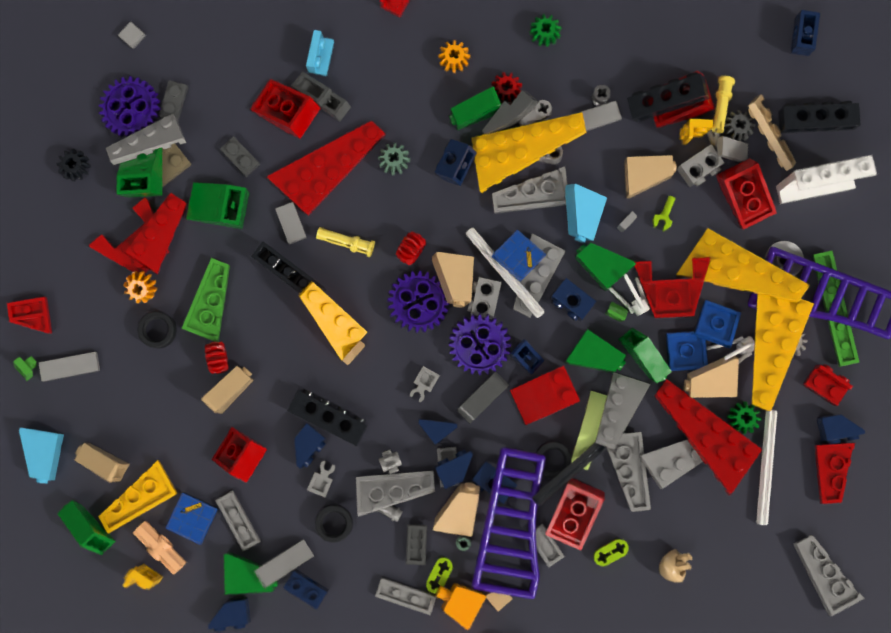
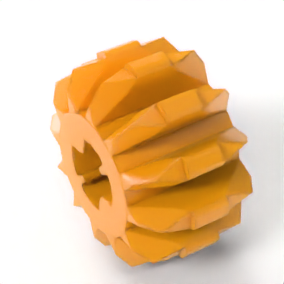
(451, 62)
(139, 293)

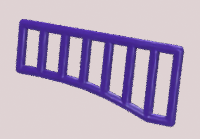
(845, 280)
(530, 534)

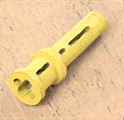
(723, 96)
(353, 243)

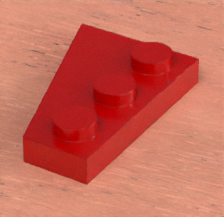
(832, 469)

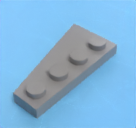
(541, 275)

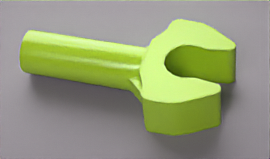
(665, 214)

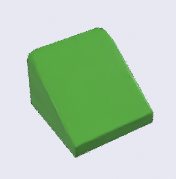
(616, 312)

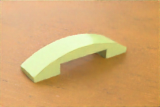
(590, 424)

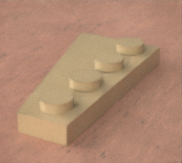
(772, 132)

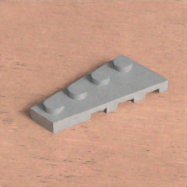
(152, 137)
(533, 194)
(620, 405)
(671, 462)
(631, 470)
(391, 489)
(831, 585)

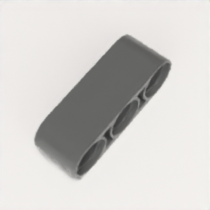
(482, 397)

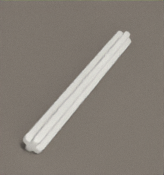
(515, 285)
(766, 467)

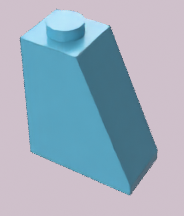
(583, 212)
(41, 453)

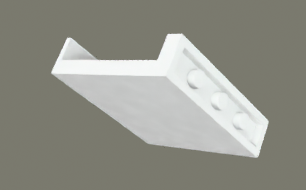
(824, 179)

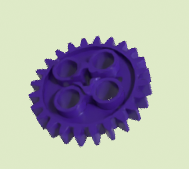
(119, 95)
(409, 286)
(464, 351)

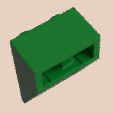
(141, 176)
(218, 204)

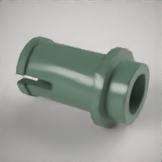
(461, 538)

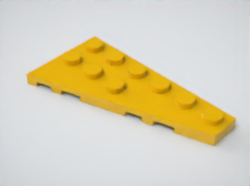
(517, 148)
(742, 270)
(776, 338)

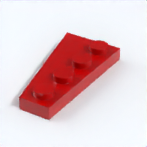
(154, 239)

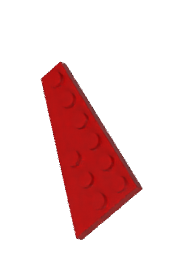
(318, 173)
(715, 441)

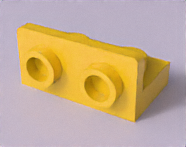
(694, 128)
(143, 577)

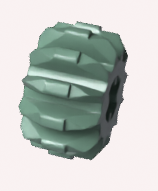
(392, 152)

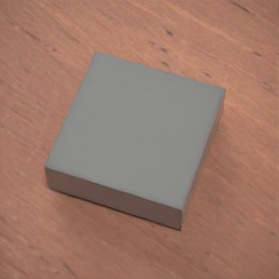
(131, 35)
(626, 222)

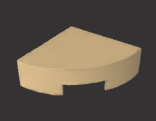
(353, 353)
(498, 600)

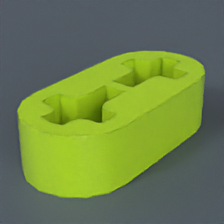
(608, 548)
(435, 572)

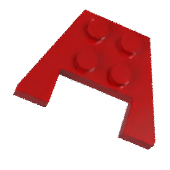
(118, 254)
(674, 296)

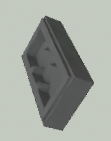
(416, 544)

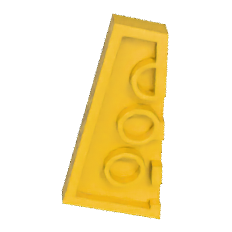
(333, 321)
(146, 493)

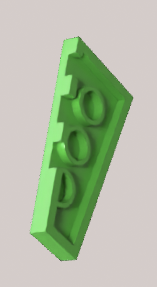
(208, 305)

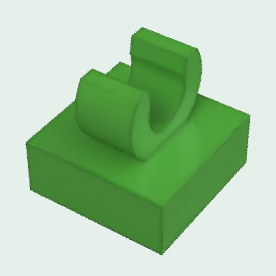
(25, 367)

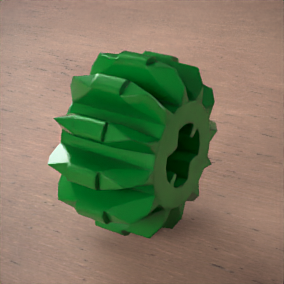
(542, 23)
(747, 411)

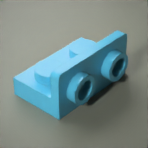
(319, 54)

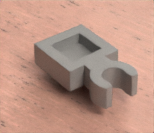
(425, 380)
(321, 482)

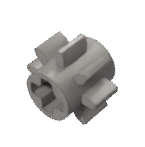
(390, 461)

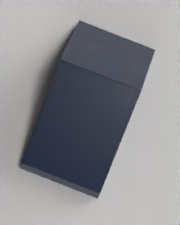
(527, 356)
(437, 430)

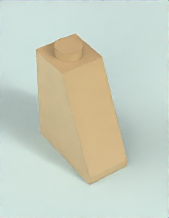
(647, 172)
(455, 277)
(714, 379)
(228, 389)
(101, 462)
(459, 511)

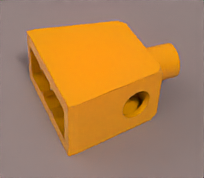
(461, 603)

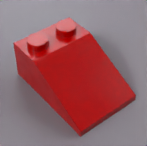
(286, 108)
(683, 113)
(747, 193)
(544, 395)
(575, 513)

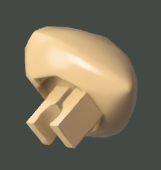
(674, 566)

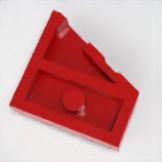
(31, 314)

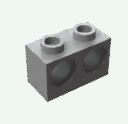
(698, 163)
(489, 300)

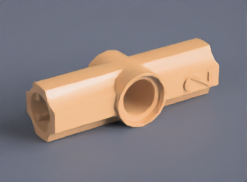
(159, 547)

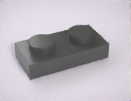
(173, 99)
(240, 156)

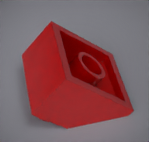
(239, 454)

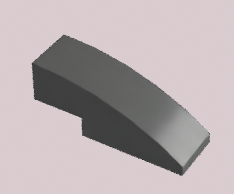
(322, 95)
(511, 113)

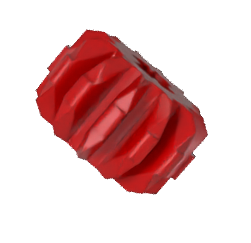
(501, 83)
(411, 248)
(216, 357)

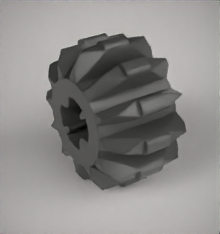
(739, 119)

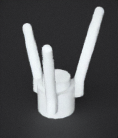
(640, 304)
(744, 346)

